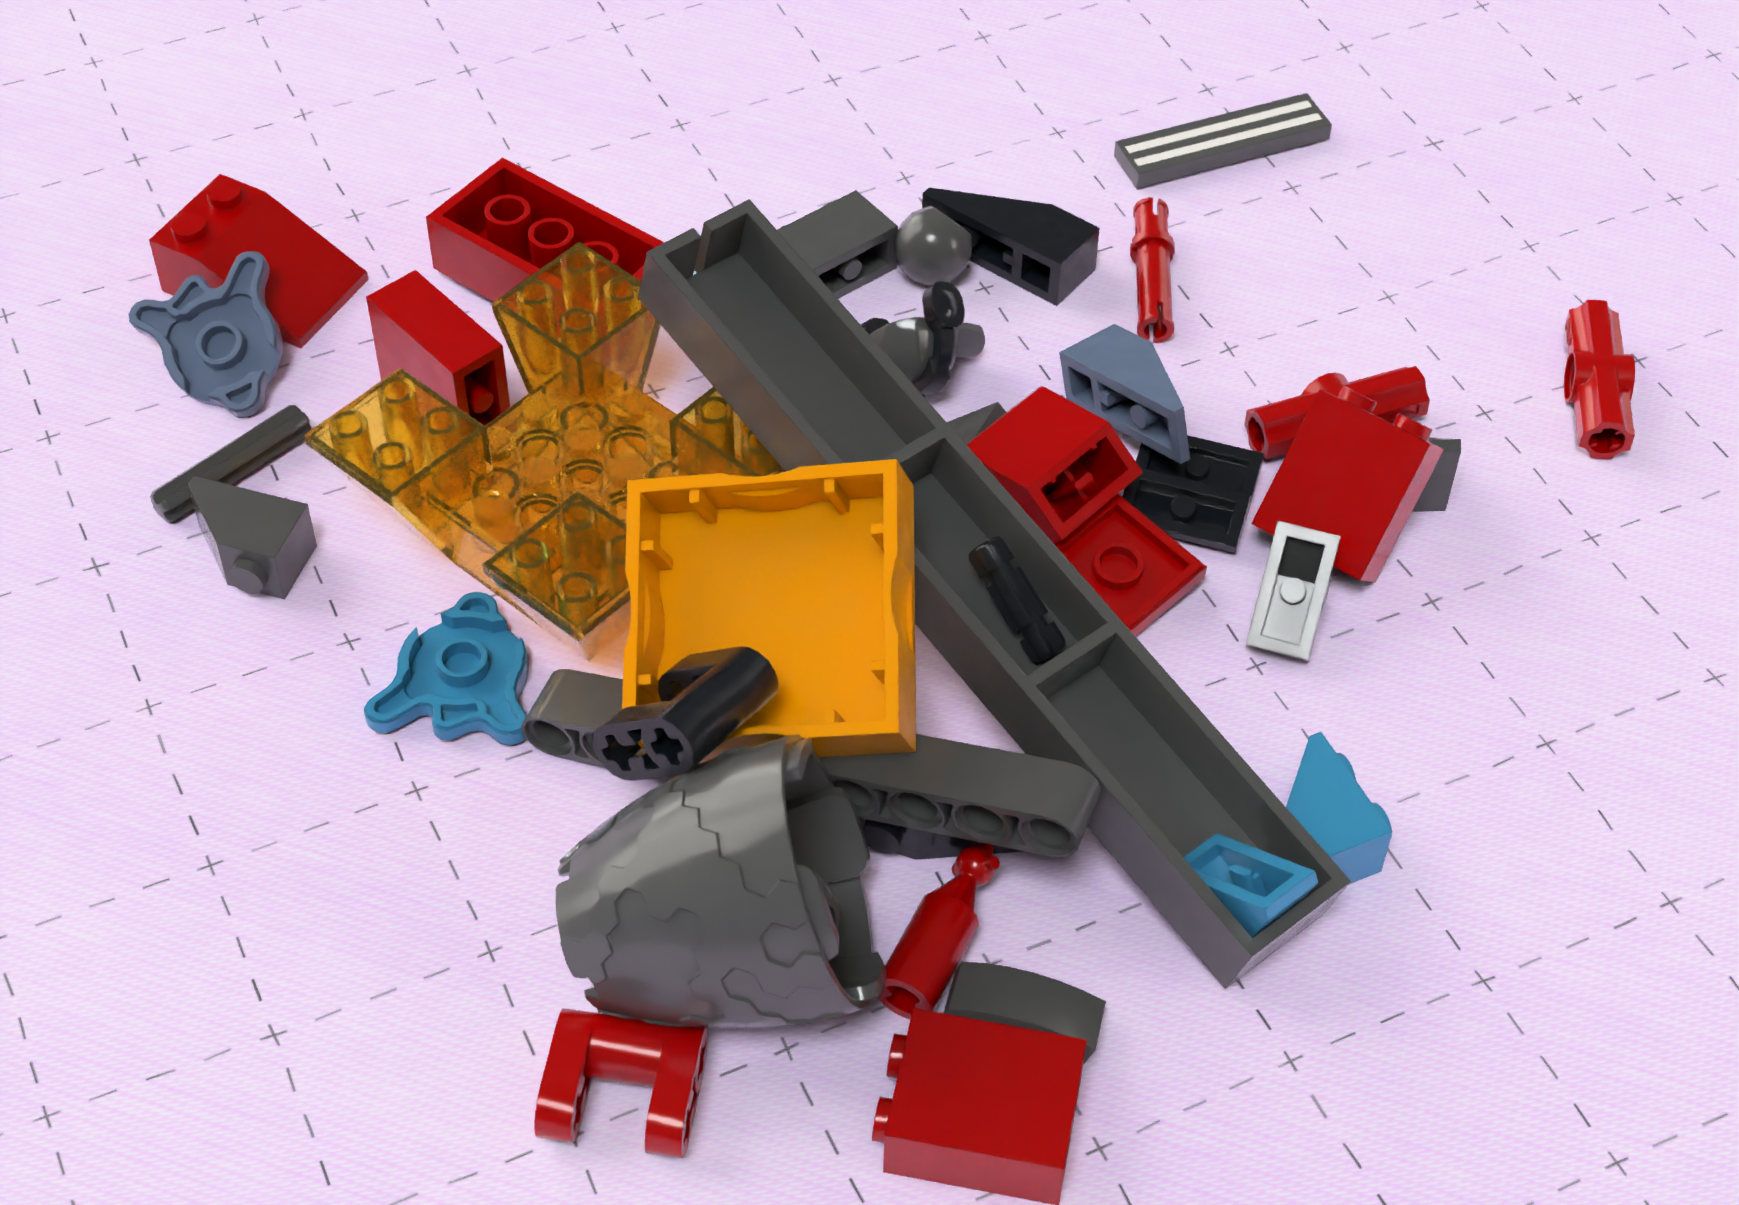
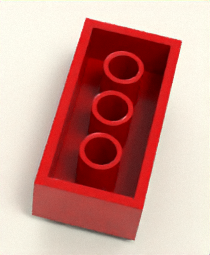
(517, 223)

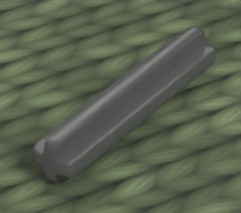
(233, 460)

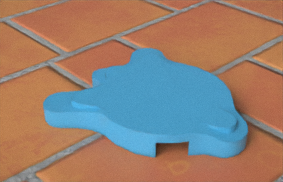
(459, 674)

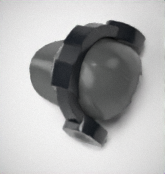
(929, 344)

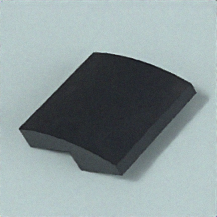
(1201, 498)

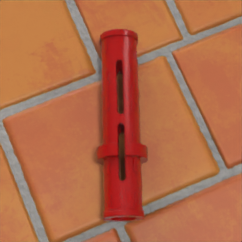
(1152, 253)

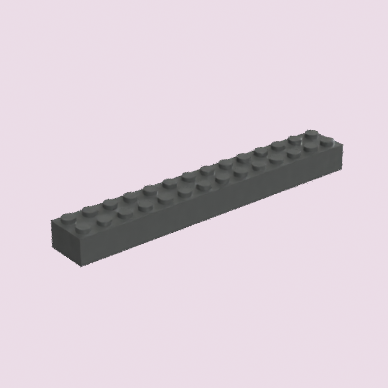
(830, 395)

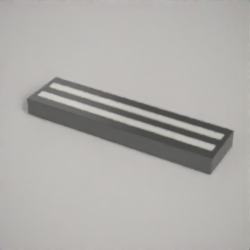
(1222, 140)

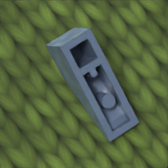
(1128, 386)

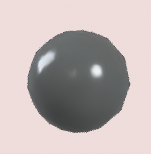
(932, 247)

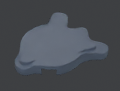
(218, 340)

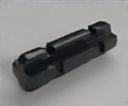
(1017, 599)

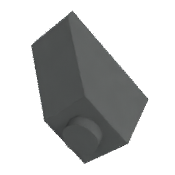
(254, 535)

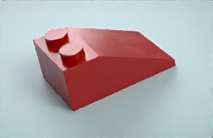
(306, 274)

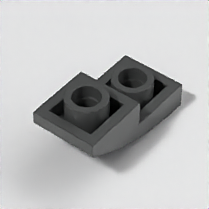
(1025, 1001)

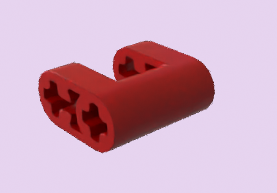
(627, 1052)

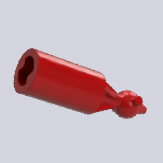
(937, 936)

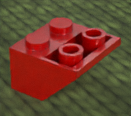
(1055, 460)

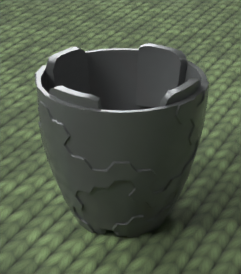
(713, 898)

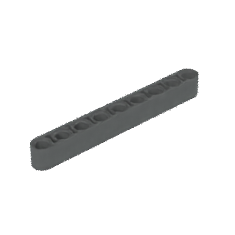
(938, 789)

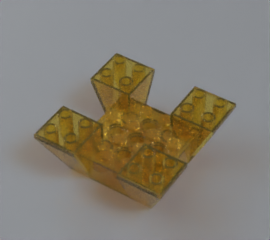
(542, 487)

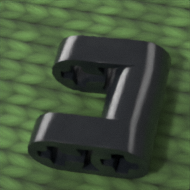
(699, 708)

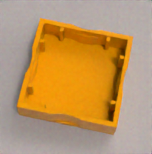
(798, 568)

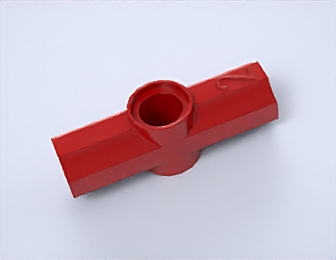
(1599, 379)
(1275, 425)

